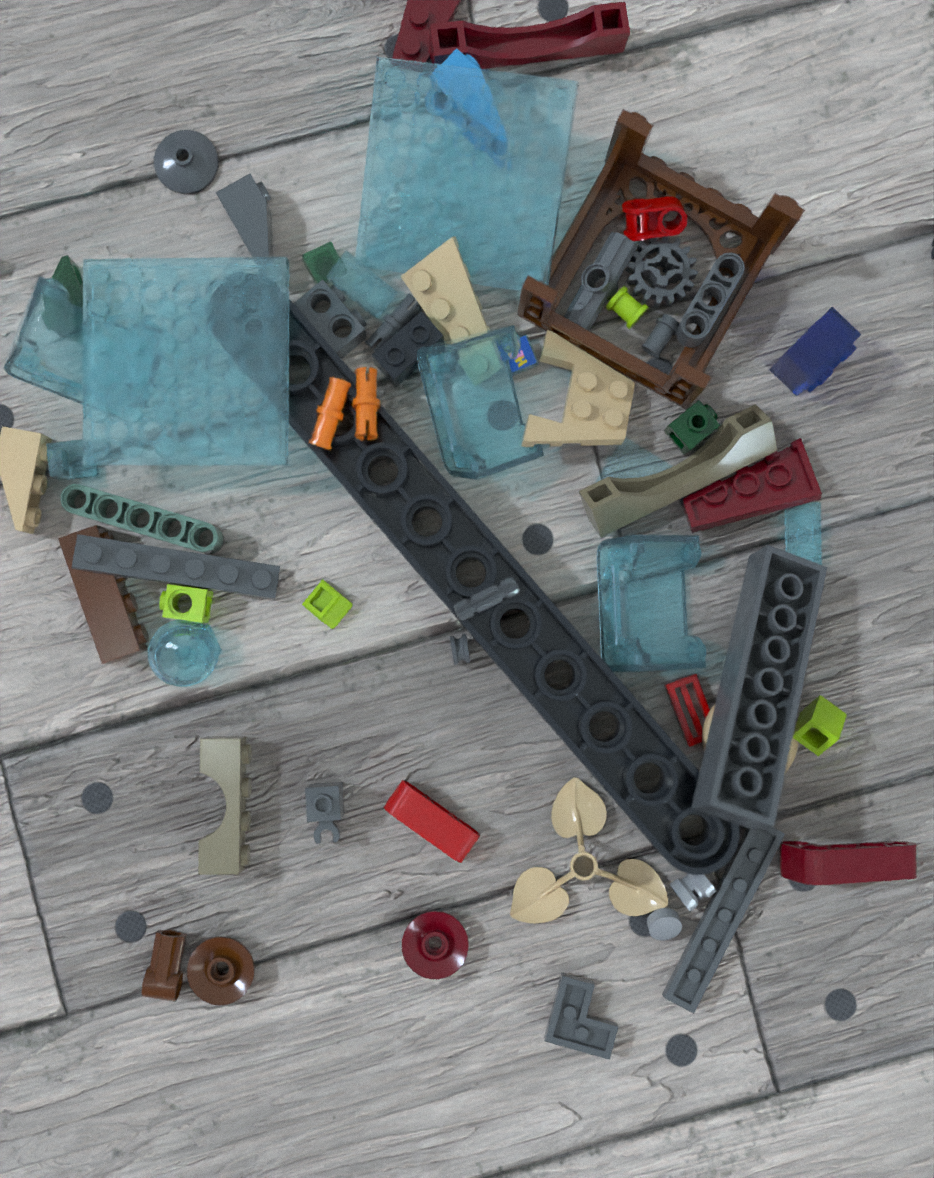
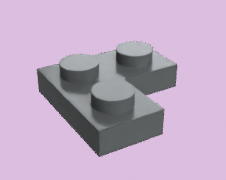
(571, 1025)

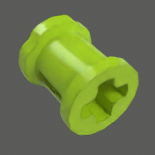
(627, 307)

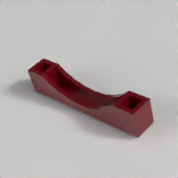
(589, 33)

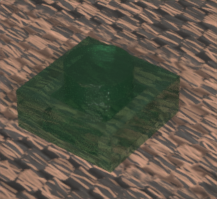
(320, 261)

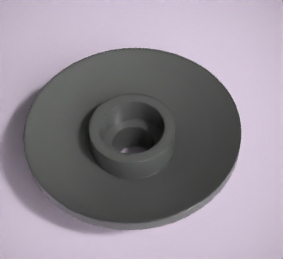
(187, 175)

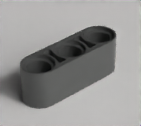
(715, 286)

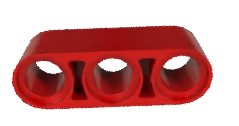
(431, 821)

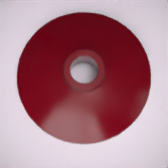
(432, 961)

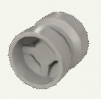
(692, 889)

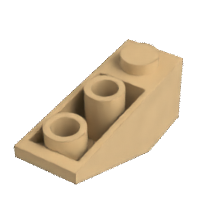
(23, 475)

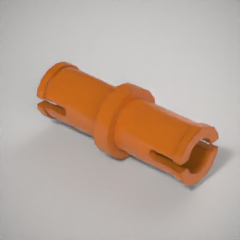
(366, 403)
(330, 413)

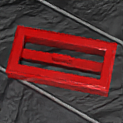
(681, 683)

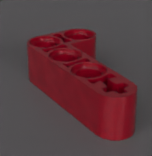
(847, 862)

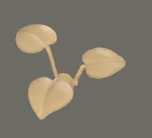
(582, 812)

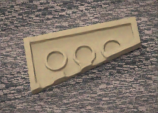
(446, 293)

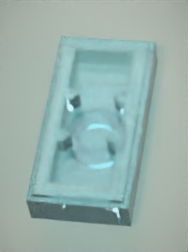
(361, 284)

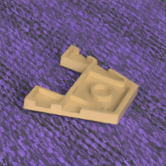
(595, 401)

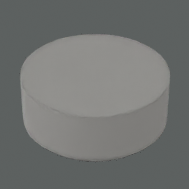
(664, 924)

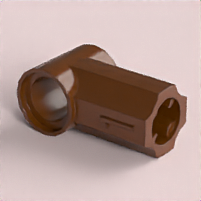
(163, 976)

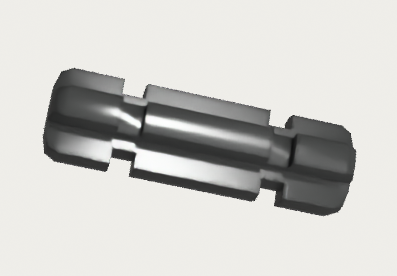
(486, 598)

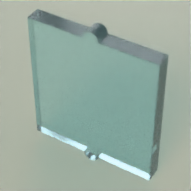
(632, 462)

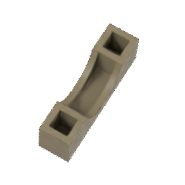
(225, 762)

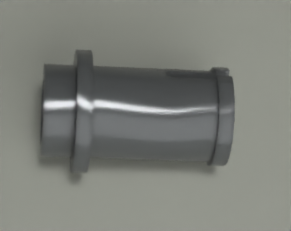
(660, 336)

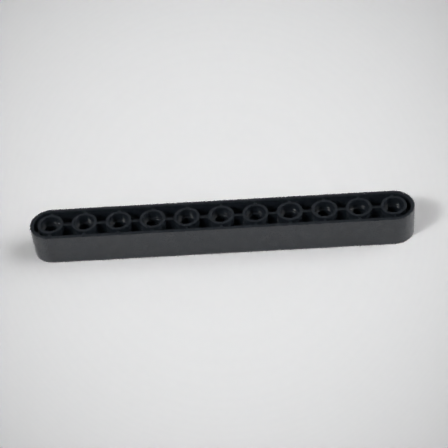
(549, 636)

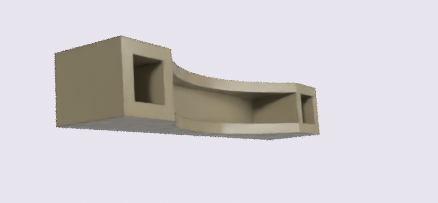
(736, 444)

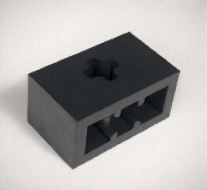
(399, 354)

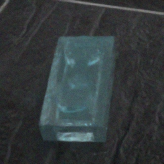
(804, 531)

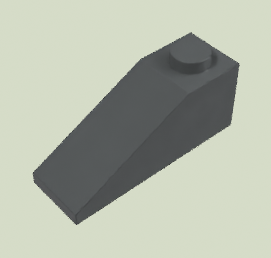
(250, 214)

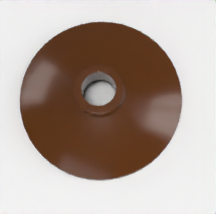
(209, 982)

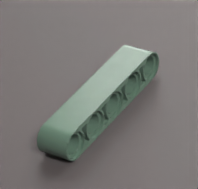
(128, 513)

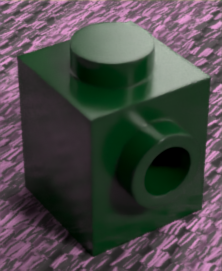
(692, 426)

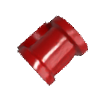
(650, 218)

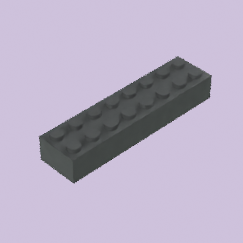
(760, 689)

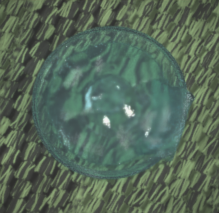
(183, 652)

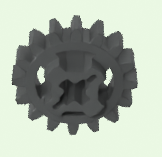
(674, 271)

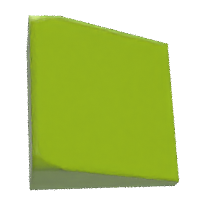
(327, 604)

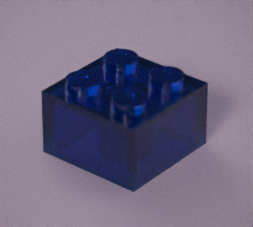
(816, 353)

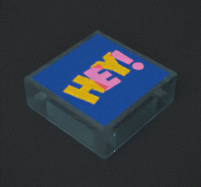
(525, 359)

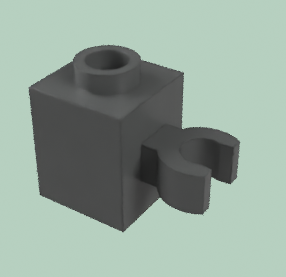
(324, 806)

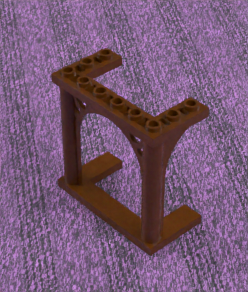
(623, 164)

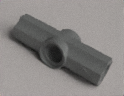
(609, 265)

